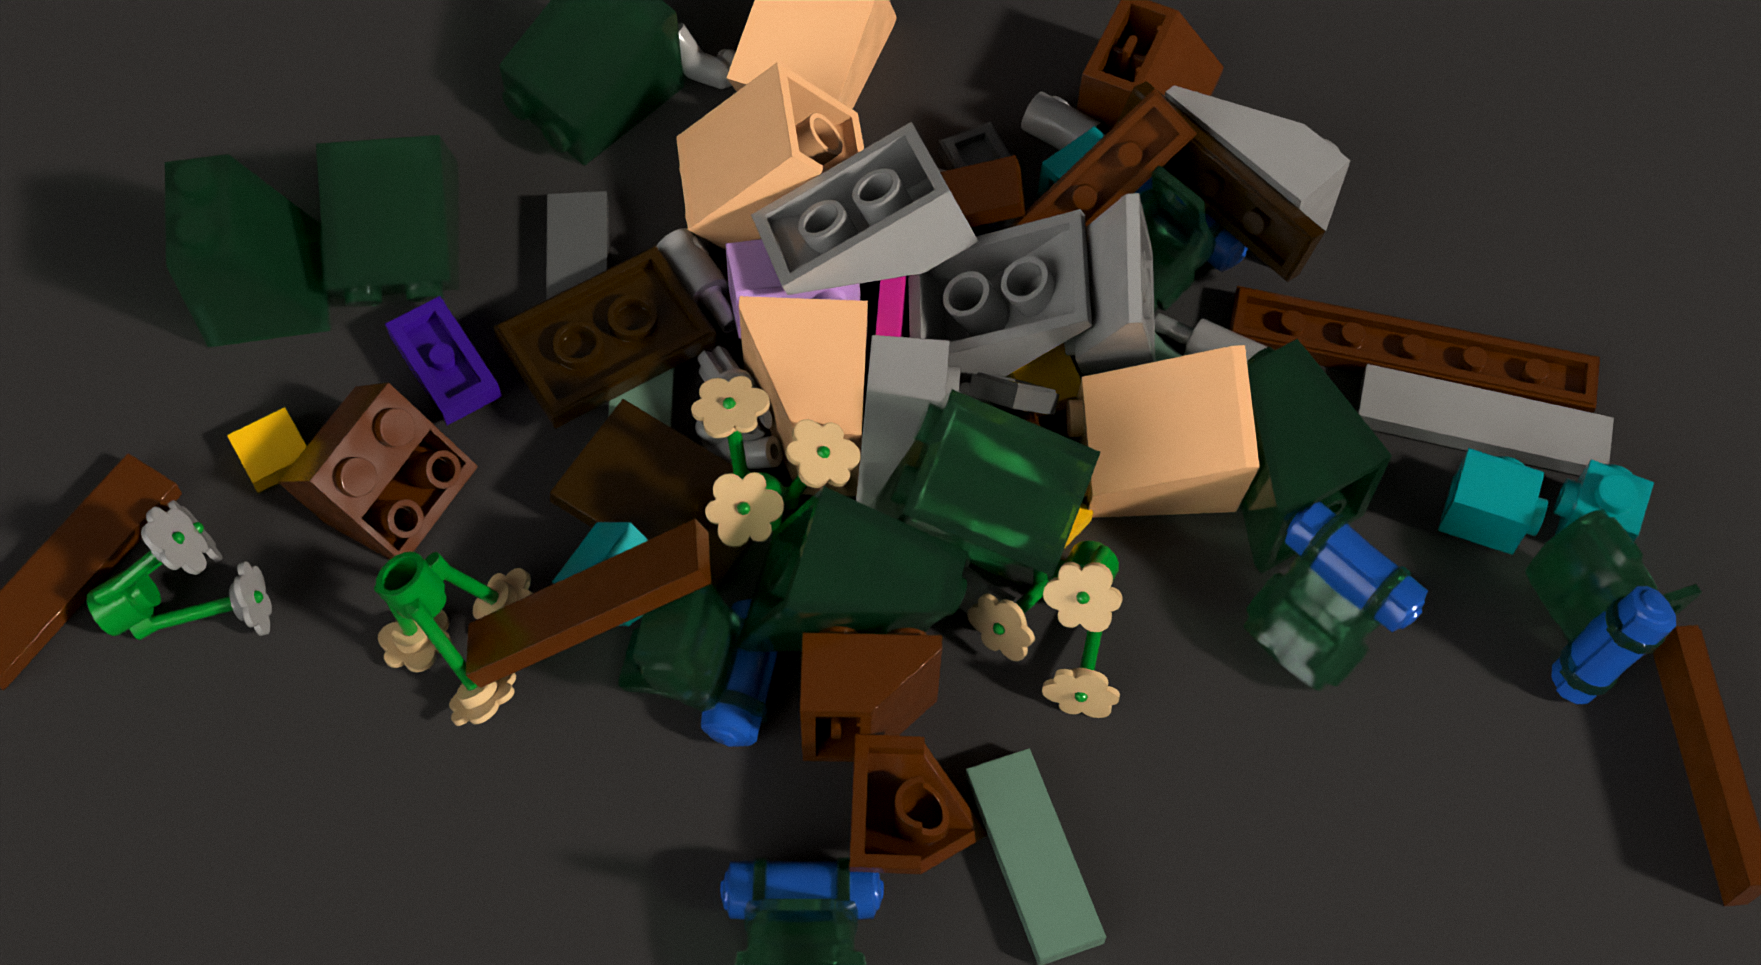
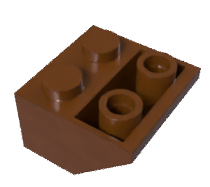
(1139, 46)
(379, 471)
(863, 686)

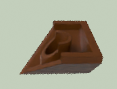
(905, 808)

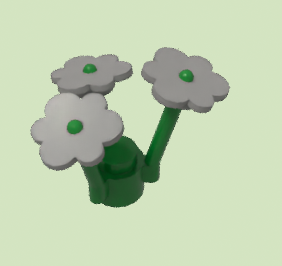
(176, 542)

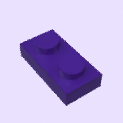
(443, 360)

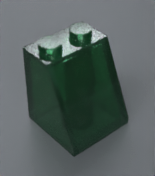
(593, 71)
(389, 218)
(242, 254)
(1307, 448)
(994, 487)
(850, 570)

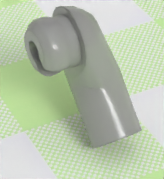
(703, 66)
(759, 453)

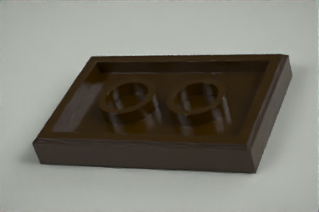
(605, 336)
(647, 477)

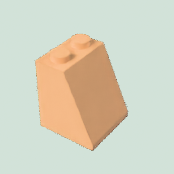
(819, 40)
(759, 149)
(810, 365)
(1168, 435)

